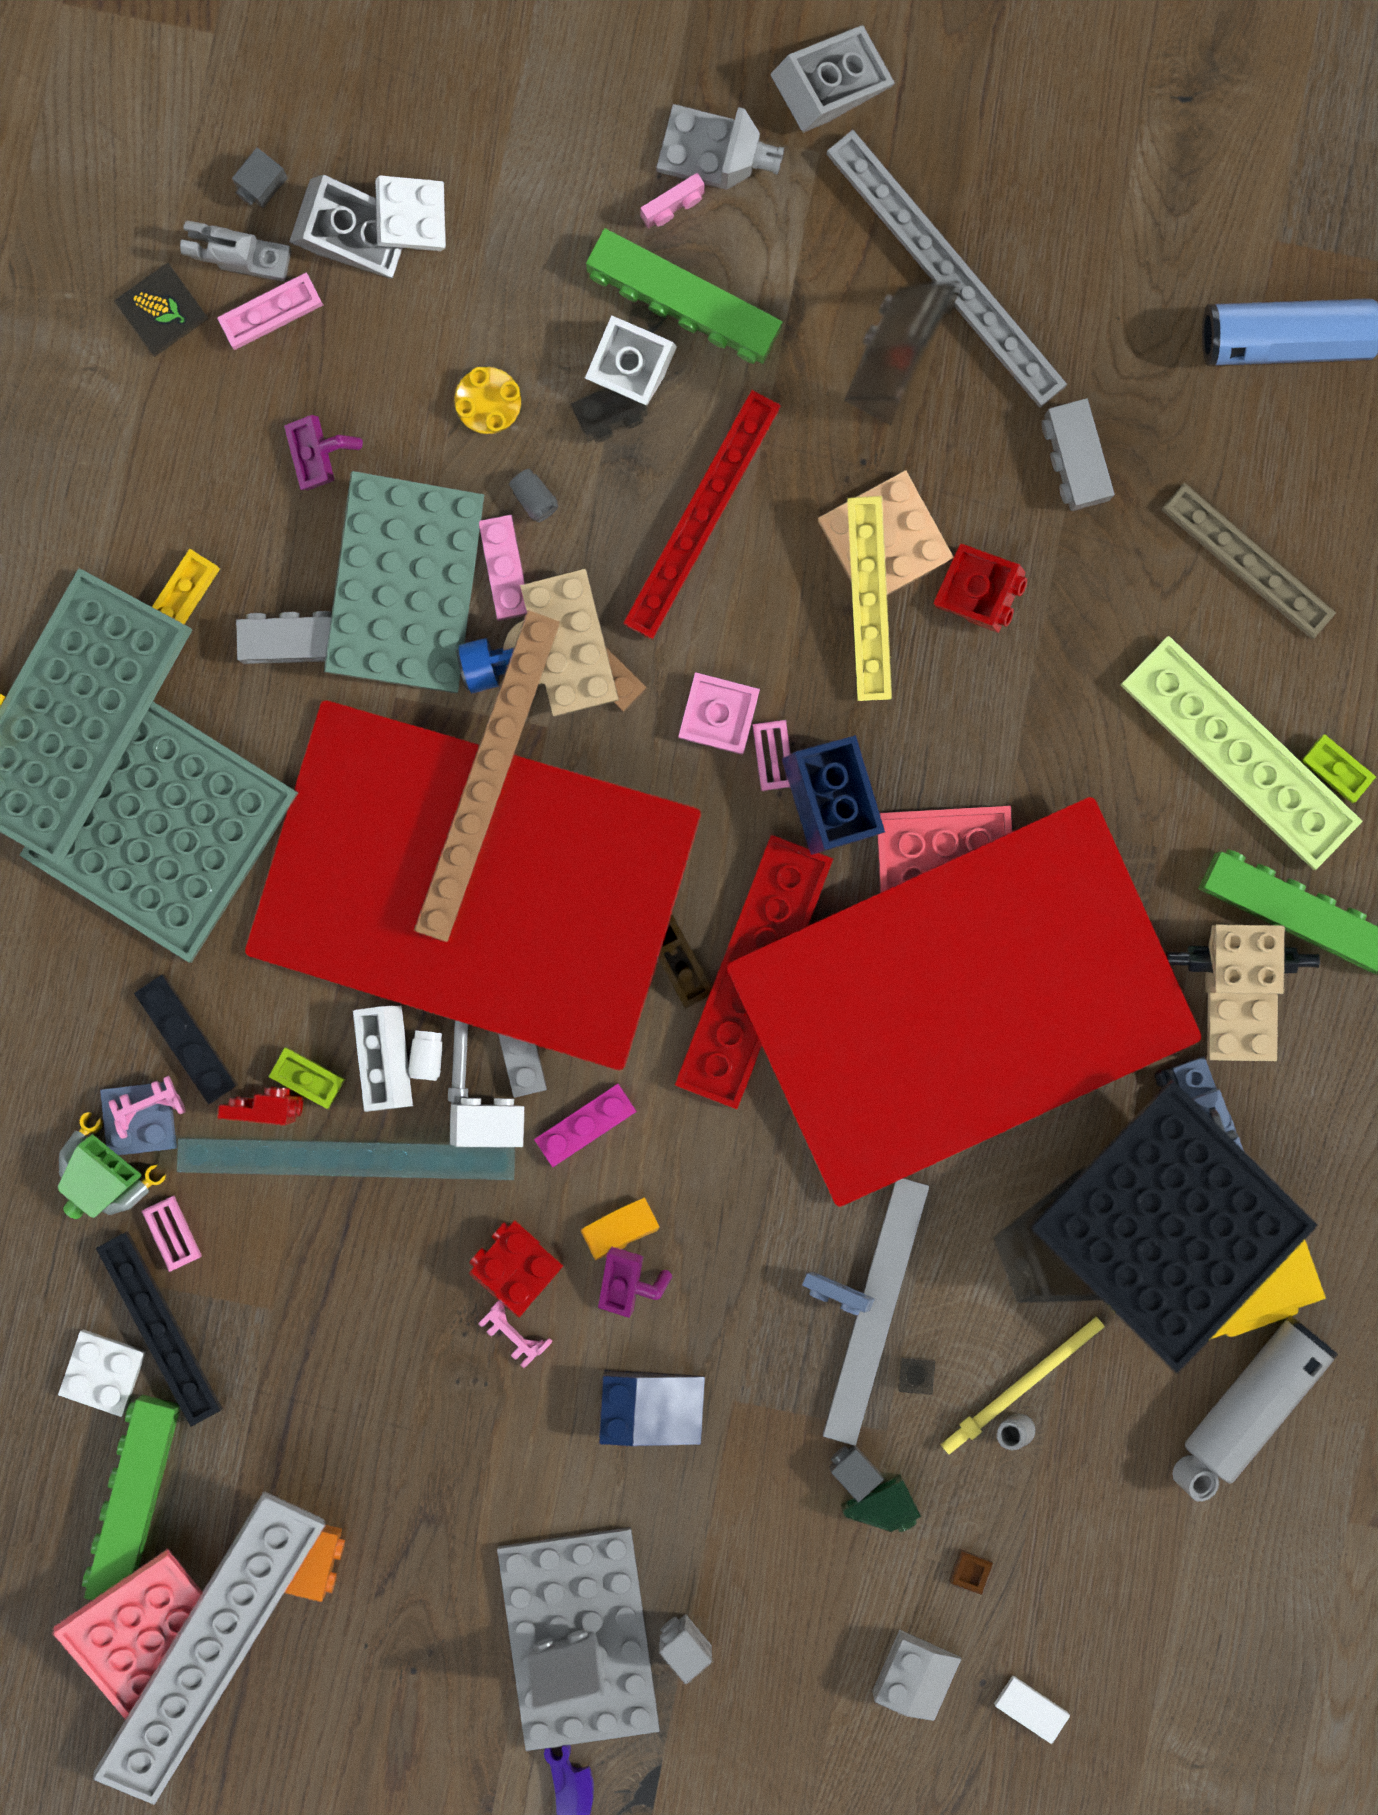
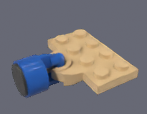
(578, 662)

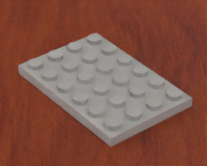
(573, 1587)

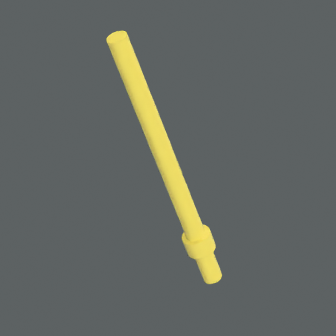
(971, 1427)

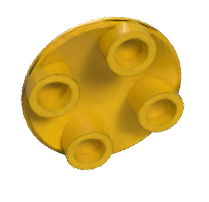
(487, 400)

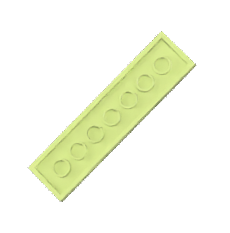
(1241, 753)

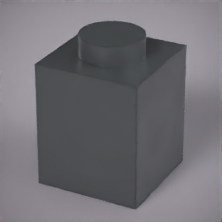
(259, 179)
(855, 1471)

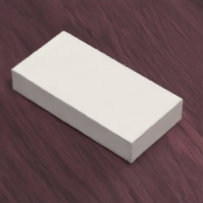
(1032, 1709)

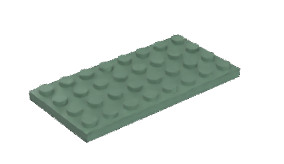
(78, 709)

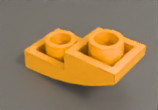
(620, 1228)

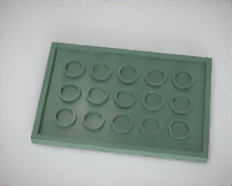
(403, 582)

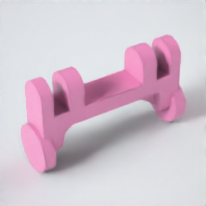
(124, 1116)
(529, 1347)

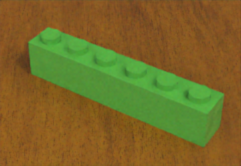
(683, 296)
(1289, 906)
(133, 1493)

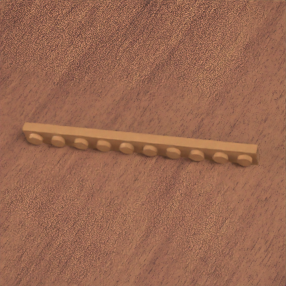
(487, 776)

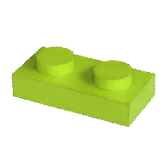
(1338, 768)
(306, 1078)

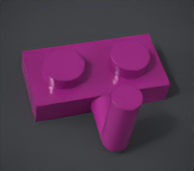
(311, 451)
(622, 1282)

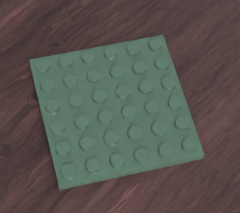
(172, 833)

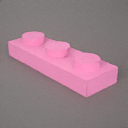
(270, 311)
(503, 566)

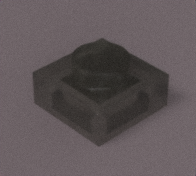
(916, 1375)

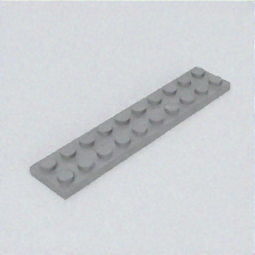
(209, 1648)

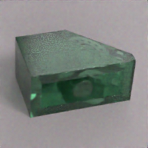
(885, 1507)

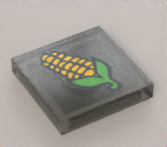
(161, 309)

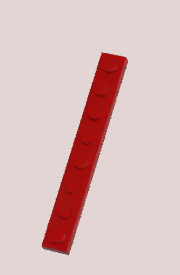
(702, 515)

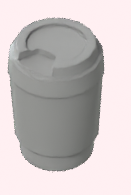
(1016, 1432)

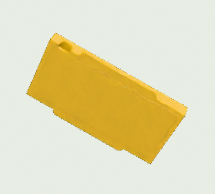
(1280, 1296)

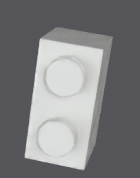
(486, 1124)

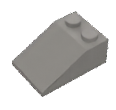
(831, 77)
(342, 227)
(565, 1672)

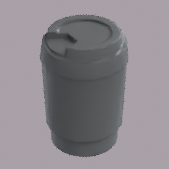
(533, 495)

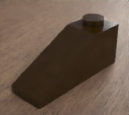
(682, 967)

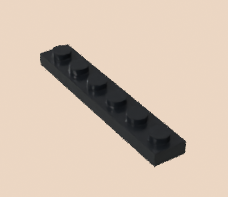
(159, 1328)

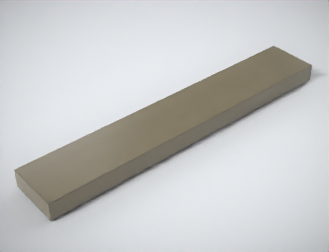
(1248, 561)

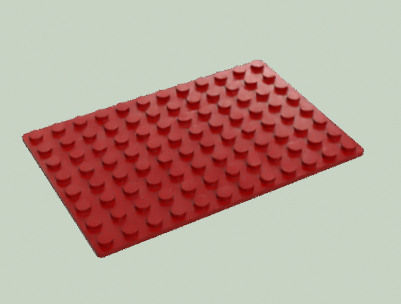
(555, 912)
(964, 1001)

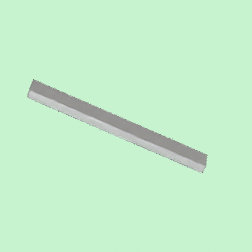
(872, 1326)

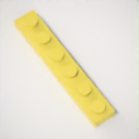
(869, 598)

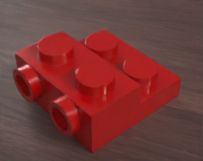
(981, 588)
(270, 1107)
(514, 1268)

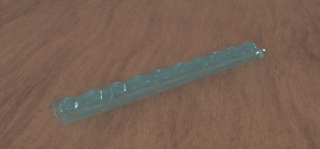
(344, 1159)

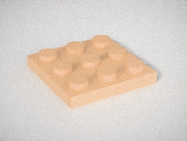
(910, 533)

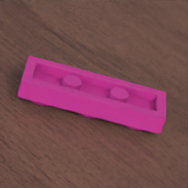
(585, 1125)

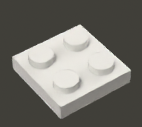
(410, 213)
(102, 1373)

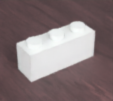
(382, 1058)

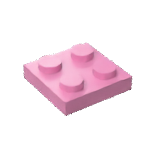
(719, 713)

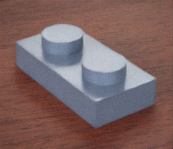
(850, 1299)

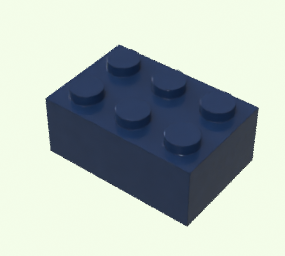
(833, 795)

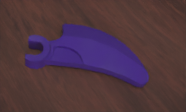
(572, 1785)

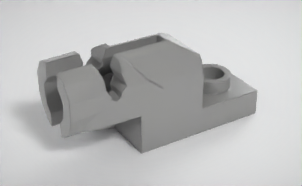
(236, 251)

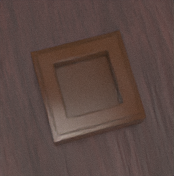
(971, 1571)

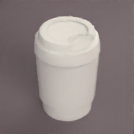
(425, 1056)

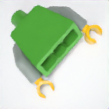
(97, 1177)

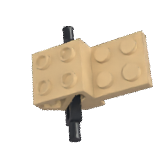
(1243, 983)

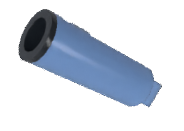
(1290, 332)

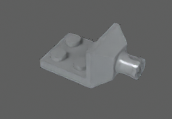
(715, 148)

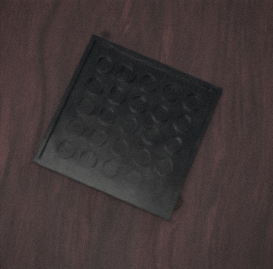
(1173, 1226)

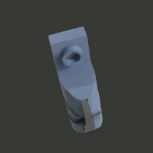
(1198, 1083)

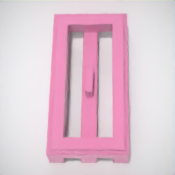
(769, 726)
(183, 1227)

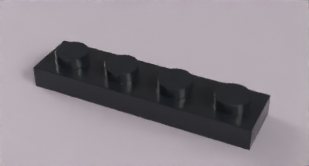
(186, 1039)

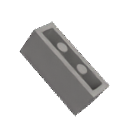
(1077, 455)
(283, 638)

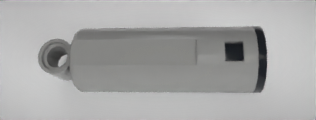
(1252, 1409)

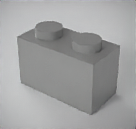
(685, 1647)

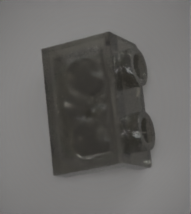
(605, 412)

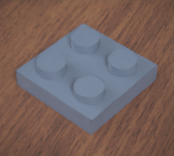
(149, 1128)

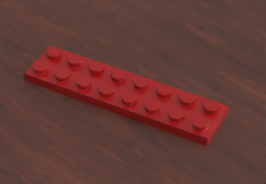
(776, 906)

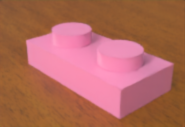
(662, 208)

